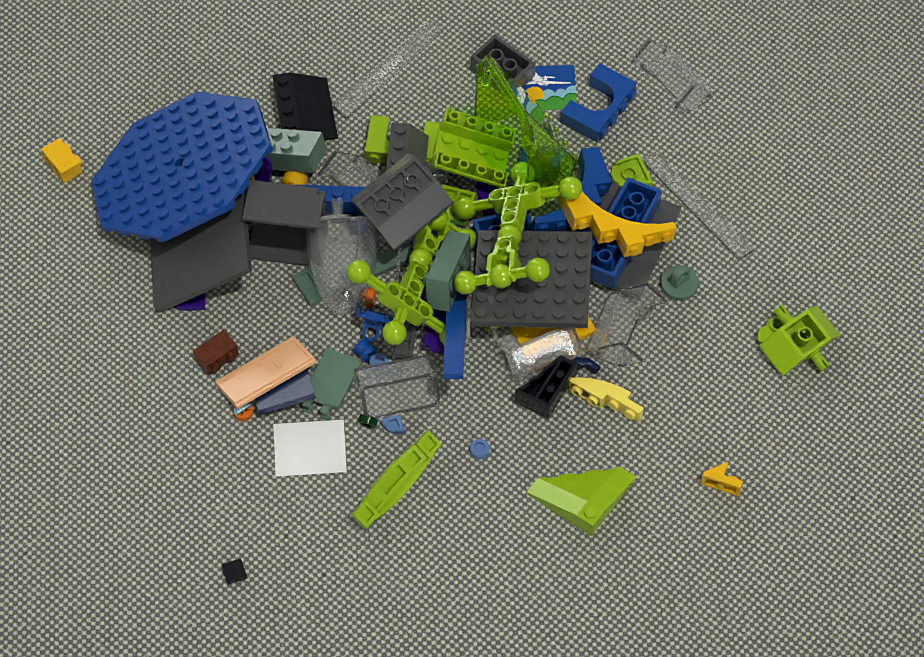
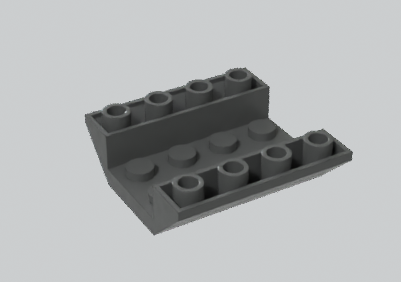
(402, 201)

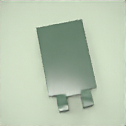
(331, 381)

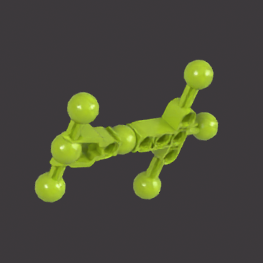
(513, 205)
(405, 297)

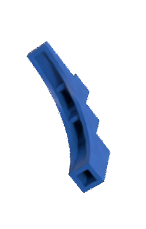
(594, 181)

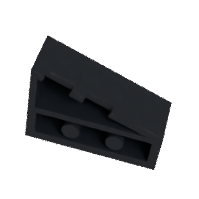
(548, 387)

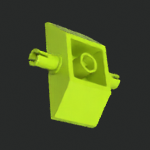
(799, 339)

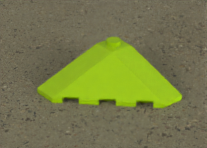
(583, 497)

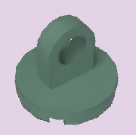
(679, 282)

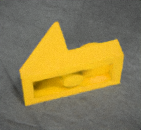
(718, 480)

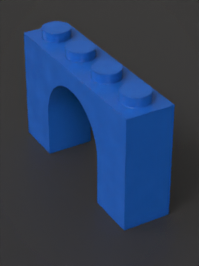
(596, 123)

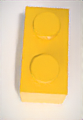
(62, 160)

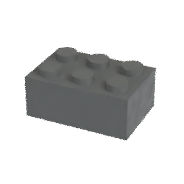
(511, 60)

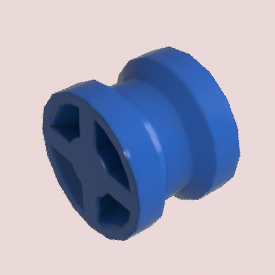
(364, 350)

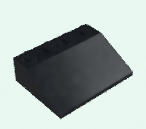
(304, 104)

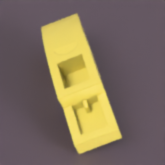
(601, 392)

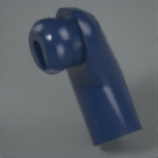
(588, 363)

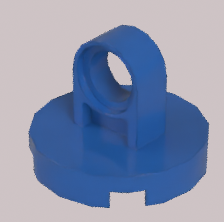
(372, 319)

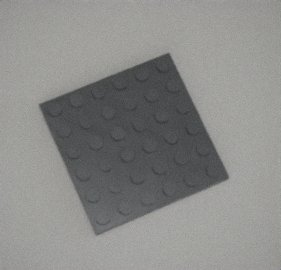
(552, 303)

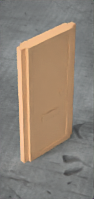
(265, 372)

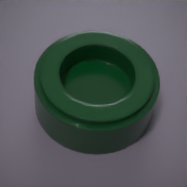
(367, 421)

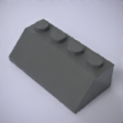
(405, 140)

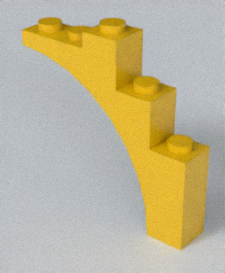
(606, 227)

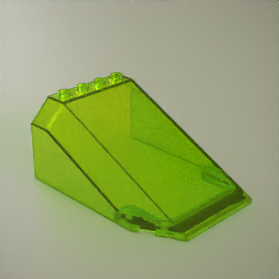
(501, 97)

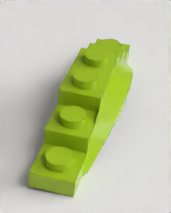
(396, 480)

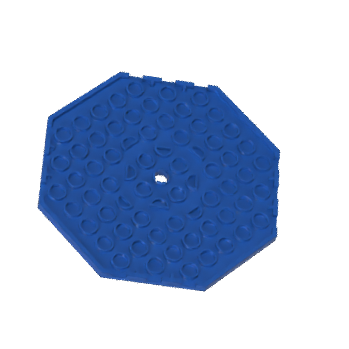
(147, 190)

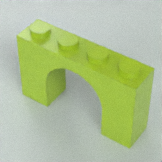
(378, 144)

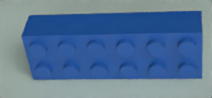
(634, 203)

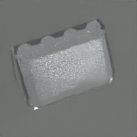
(397, 386)

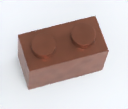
(216, 352)

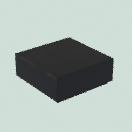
(234, 571)

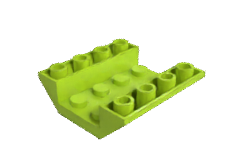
(473, 148)

